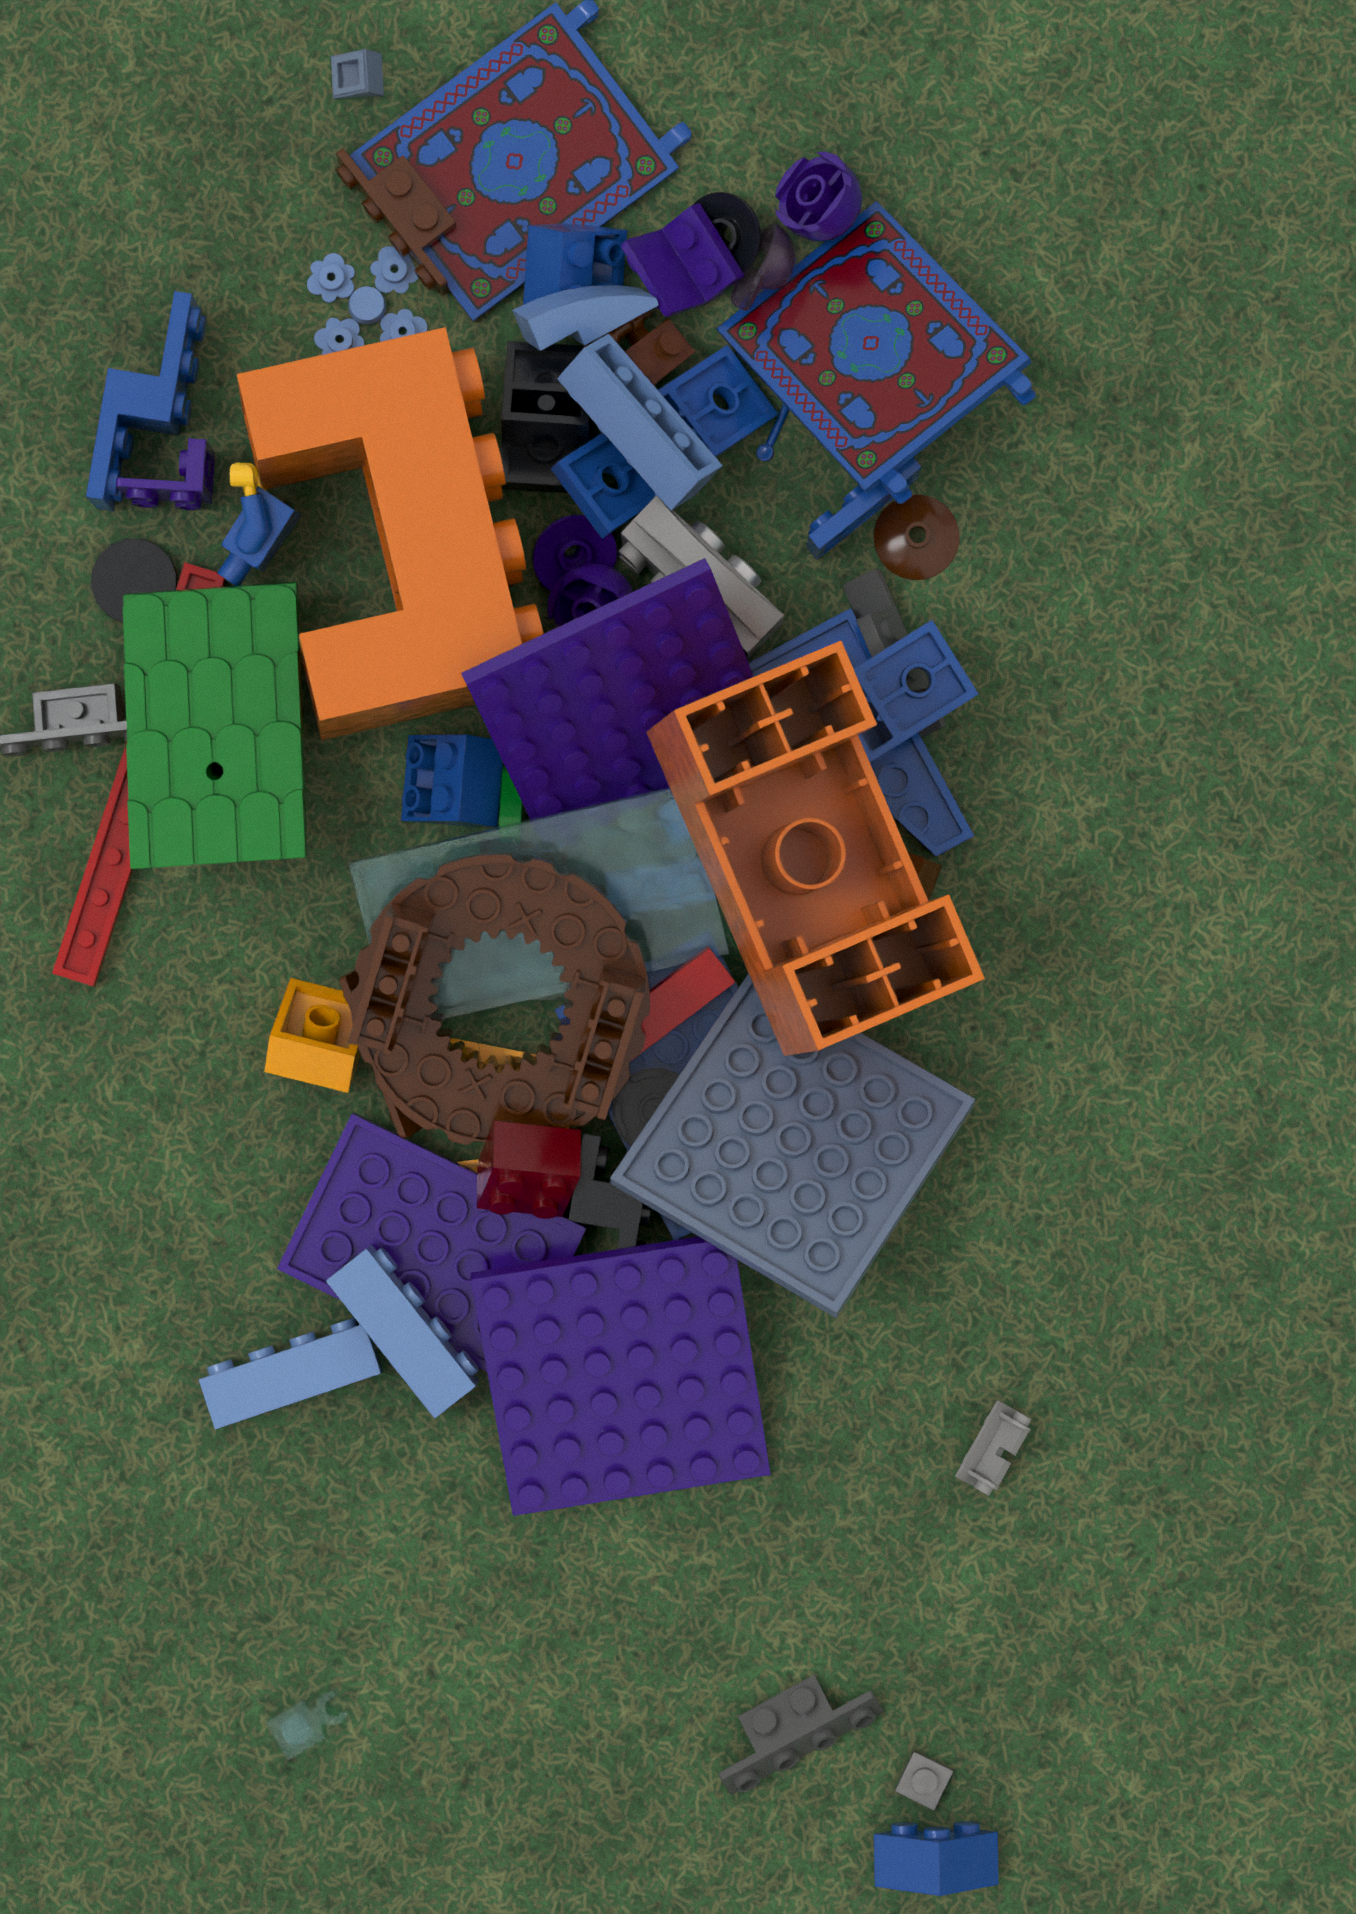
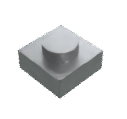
(923, 1780)

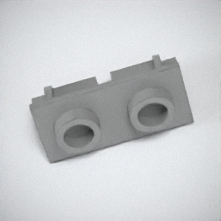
(1001, 1431)

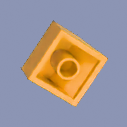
(313, 1037)

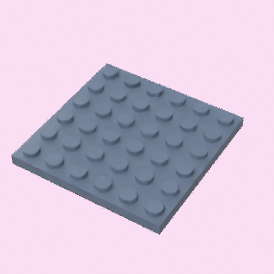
(792, 1155)

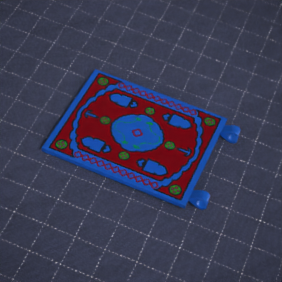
(524, 142)
(876, 349)

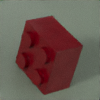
(528, 1169)

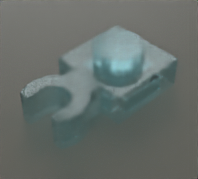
(301, 1726)

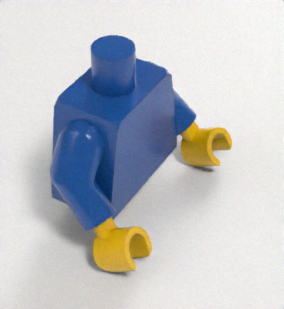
(259, 527)

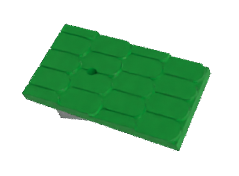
(204, 685)

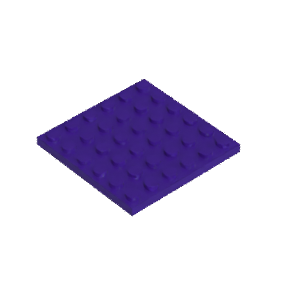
(582, 696)
(620, 1374)

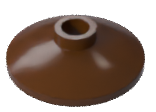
(914, 559)

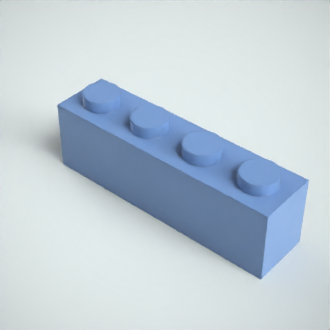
(639, 422)
(403, 1330)
(289, 1375)

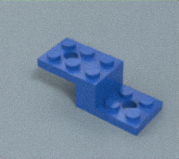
(693, 400)
(146, 401)
(857, 508)
(897, 708)

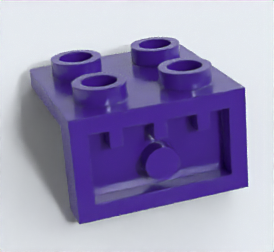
(683, 262)
(197, 468)

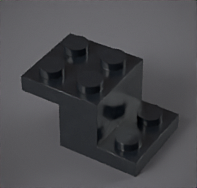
(538, 416)
(601, 1202)

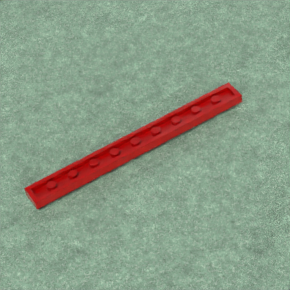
(109, 861)

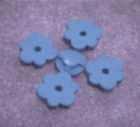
(366, 303)

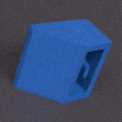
(572, 258)
(452, 780)

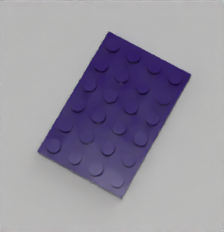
(425, 1218)

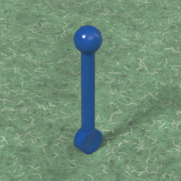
(765, 450)

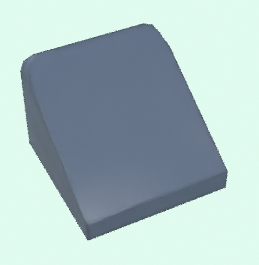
(357, 74)

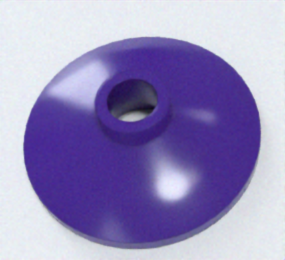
(549, 556)

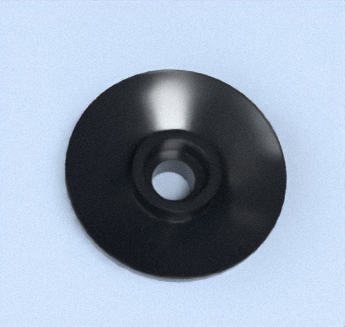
(732, 211)

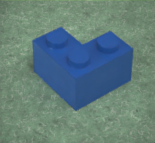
(936, 1859)

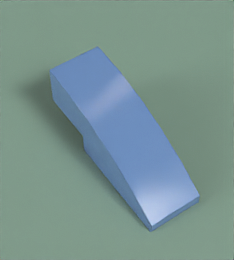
(581, 313)

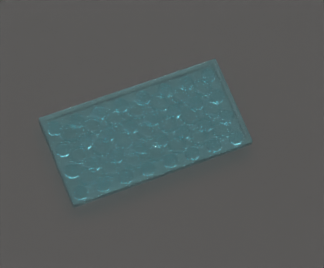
(625, 847)

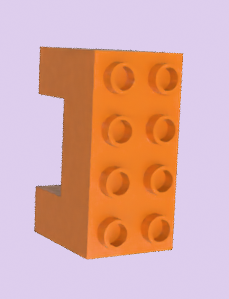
(404, 421)
(809, 853)

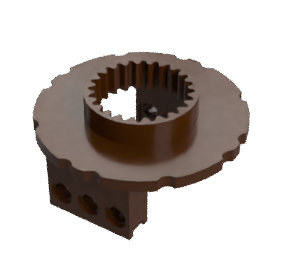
(397, 1002)

